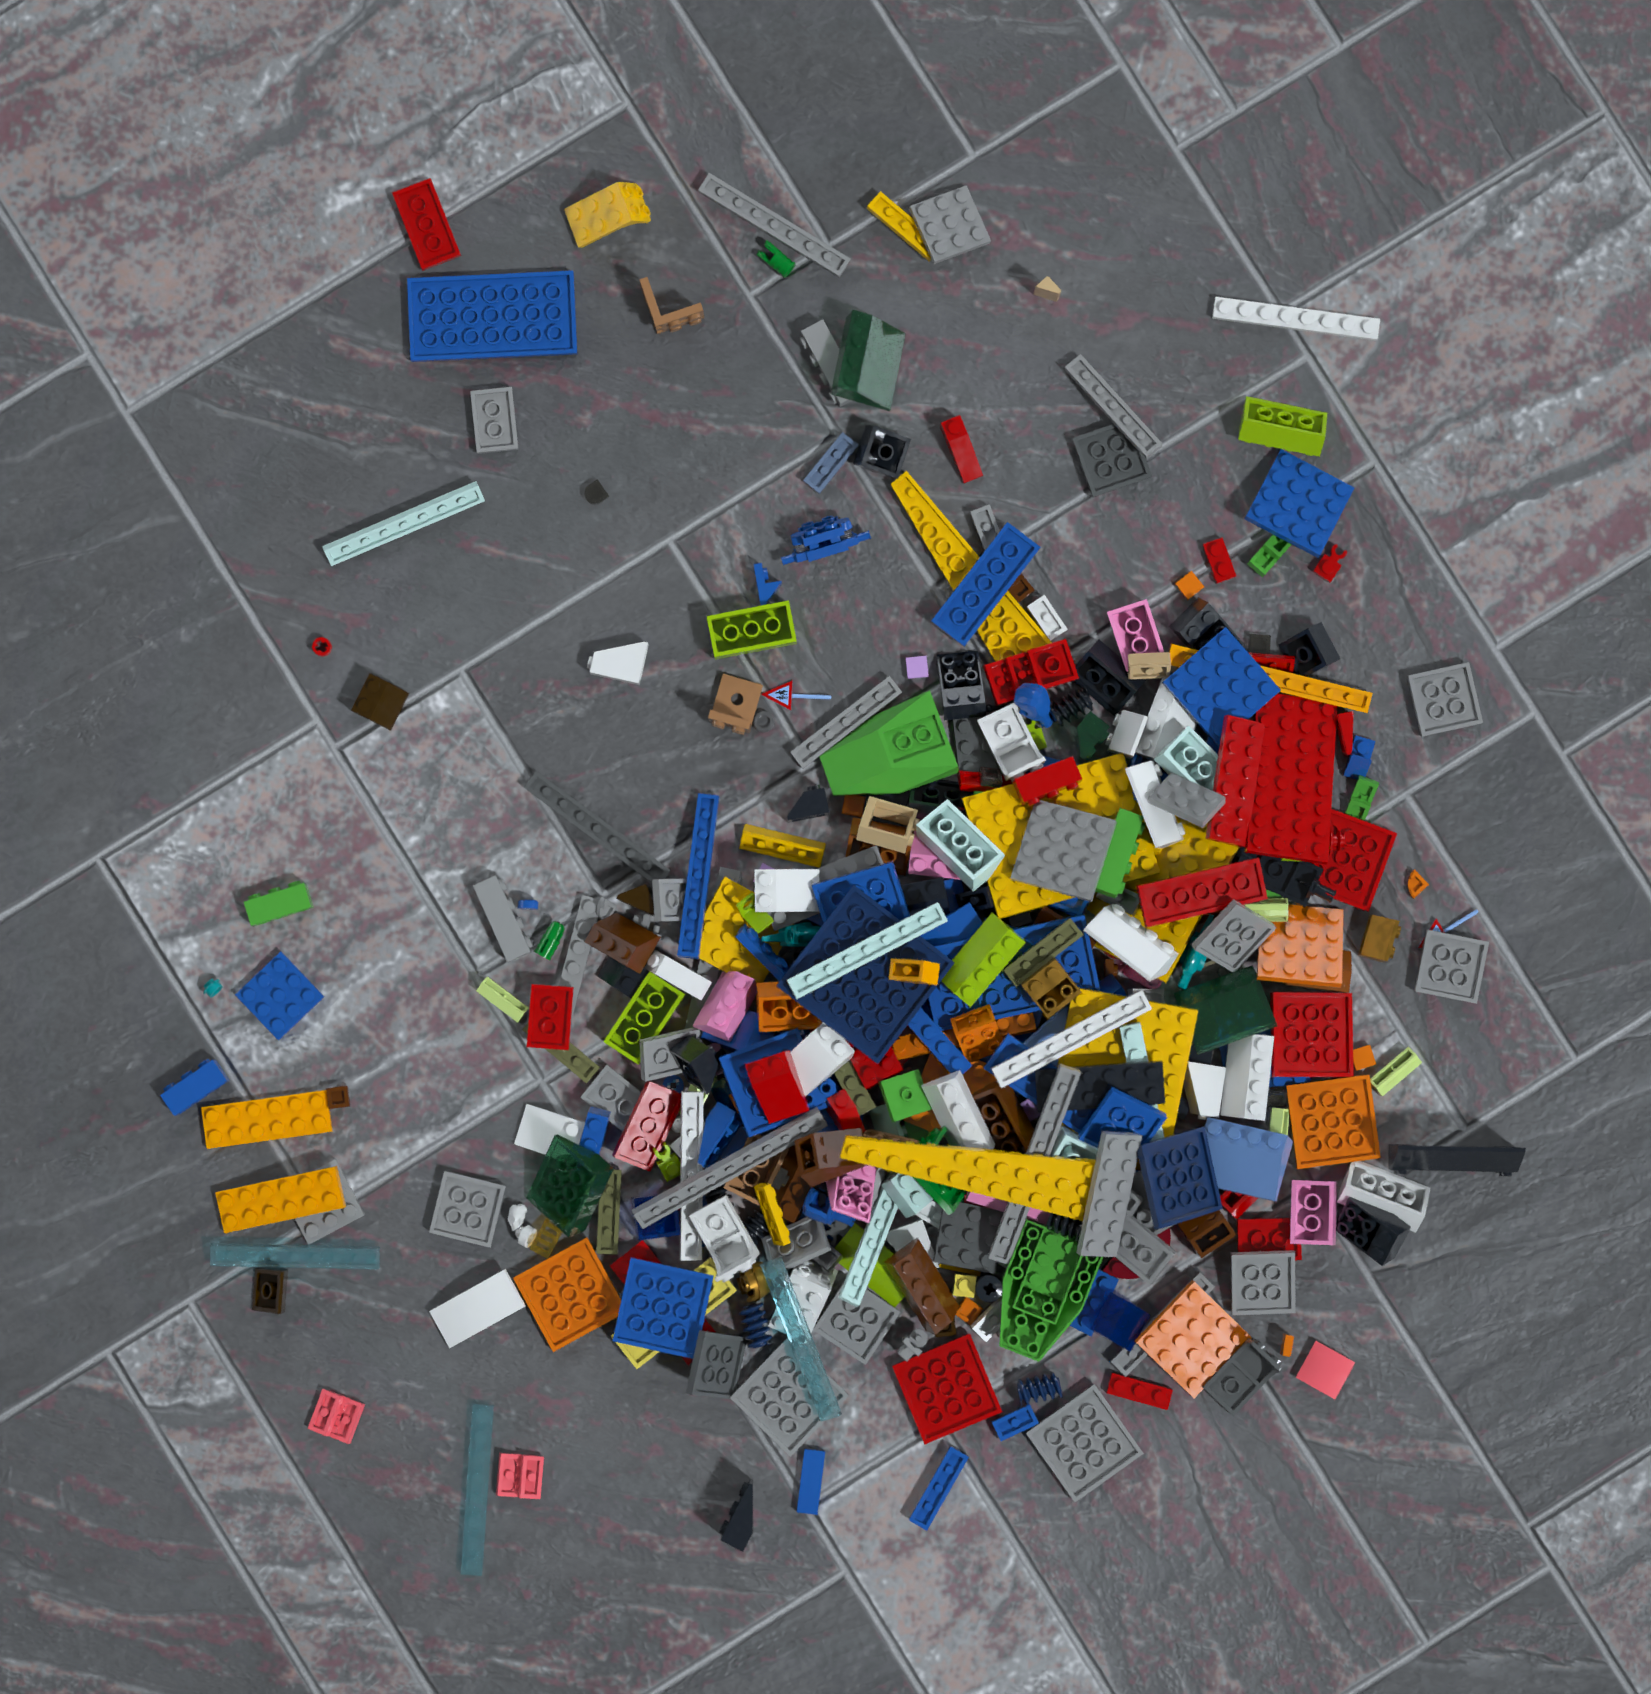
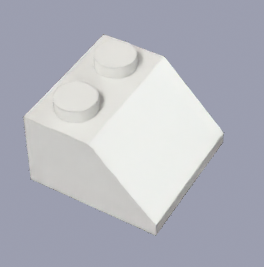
(1126, 733)

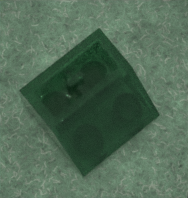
(1088, 734)

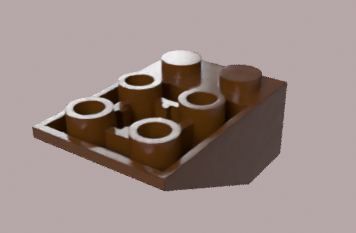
(820, 1156)
(1207, 1232)

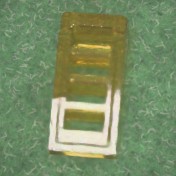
(541, 1251)

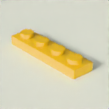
(898, 222)

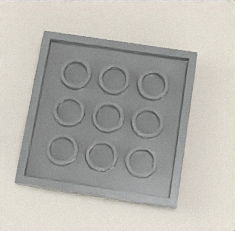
(1063, 850)
(780, 1399)
(1084, 1443)

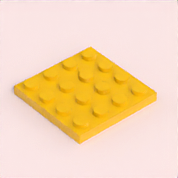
(720, 929)

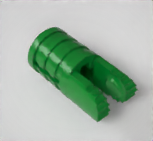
(779, 261)
(550, 940)

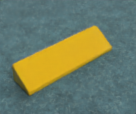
(782, 845)

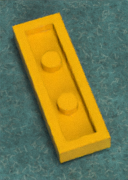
(772, 1214)

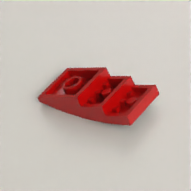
(1044, 665)

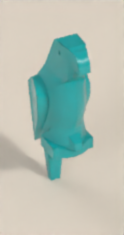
(793, 935)
(1192, 959)

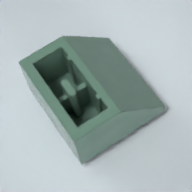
(882, 1122)

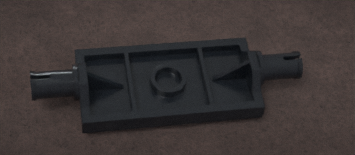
(1290, 878)

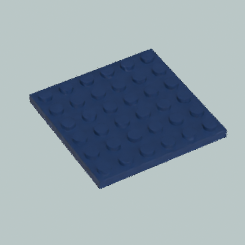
(863, 1002)

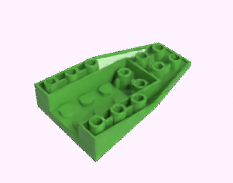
(892, 751)
(1043, 1290)

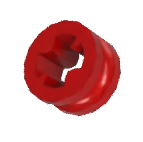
(319, 652)

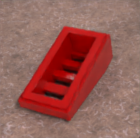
(1345, 731)

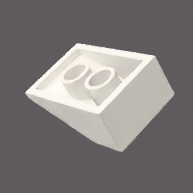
(785, 890)
(820, 1057)
(541, 1125)

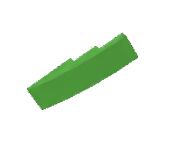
(1268, 555)

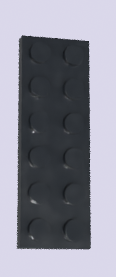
(1136, 1079)

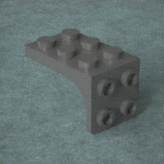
(1242, 1375)

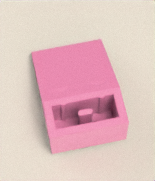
(853, 1193)

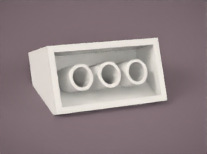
(1163, 724)
(1160, 823)
(1132, 942)
(1247, 1077)
(958, 1112)
(1385, 1191)

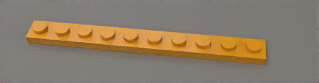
(1297, 684)

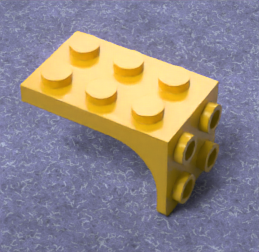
(607, 212)

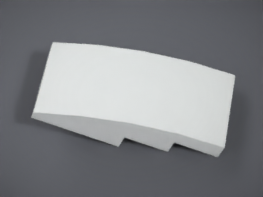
(477, 1308)

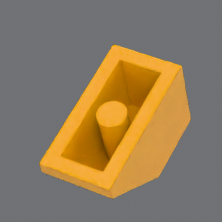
(914, 971)

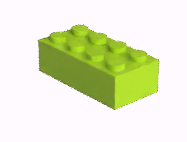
(751, 630)
(644, 1016)

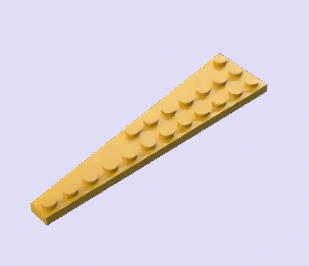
(1008, 626)
(1033, 1181)

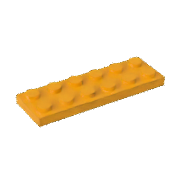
(266, 1119)
(280, 1199)

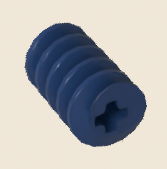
(755, 1325)
(1039, 1388)

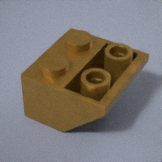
(1379, 938)
(1051, 987)

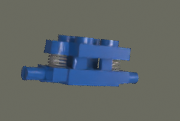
(823, 539)

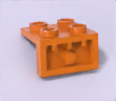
(977, 1033)

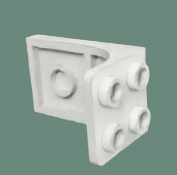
(1011, 742)
(725, 1238)
(812, 1289)

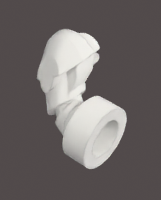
(515, 1218)

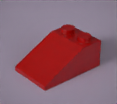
(777, 1086)

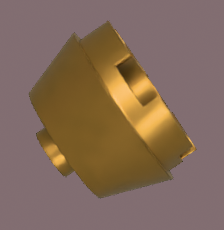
(753, 1283)

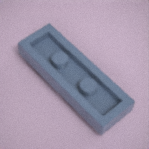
(830, 463)

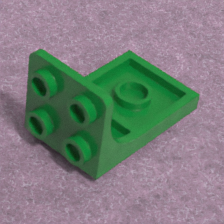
(945, 1196)

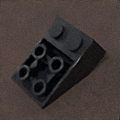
(1199, 625)
(961, 685)
(1372, 1230)
(740, 1525)

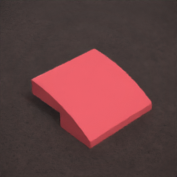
(1325, 1370)
(336, 1416)
(519, 1475)

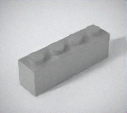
(824, 354)
(502, 918)

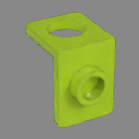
(756, 920)

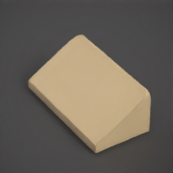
(1048, 290)
(1149, 665)

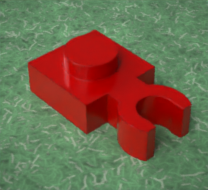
(1329, 566)

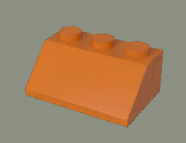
(780, 1012)

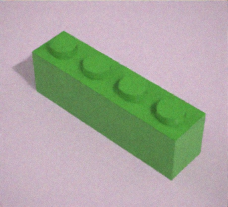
(1119, 853)

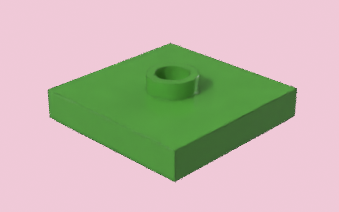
(904, 1095)

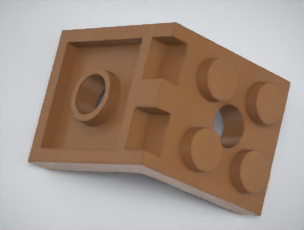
(672, 321)
(733, 716)

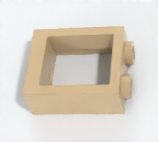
(891, 812)

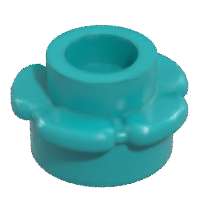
(212, 987)

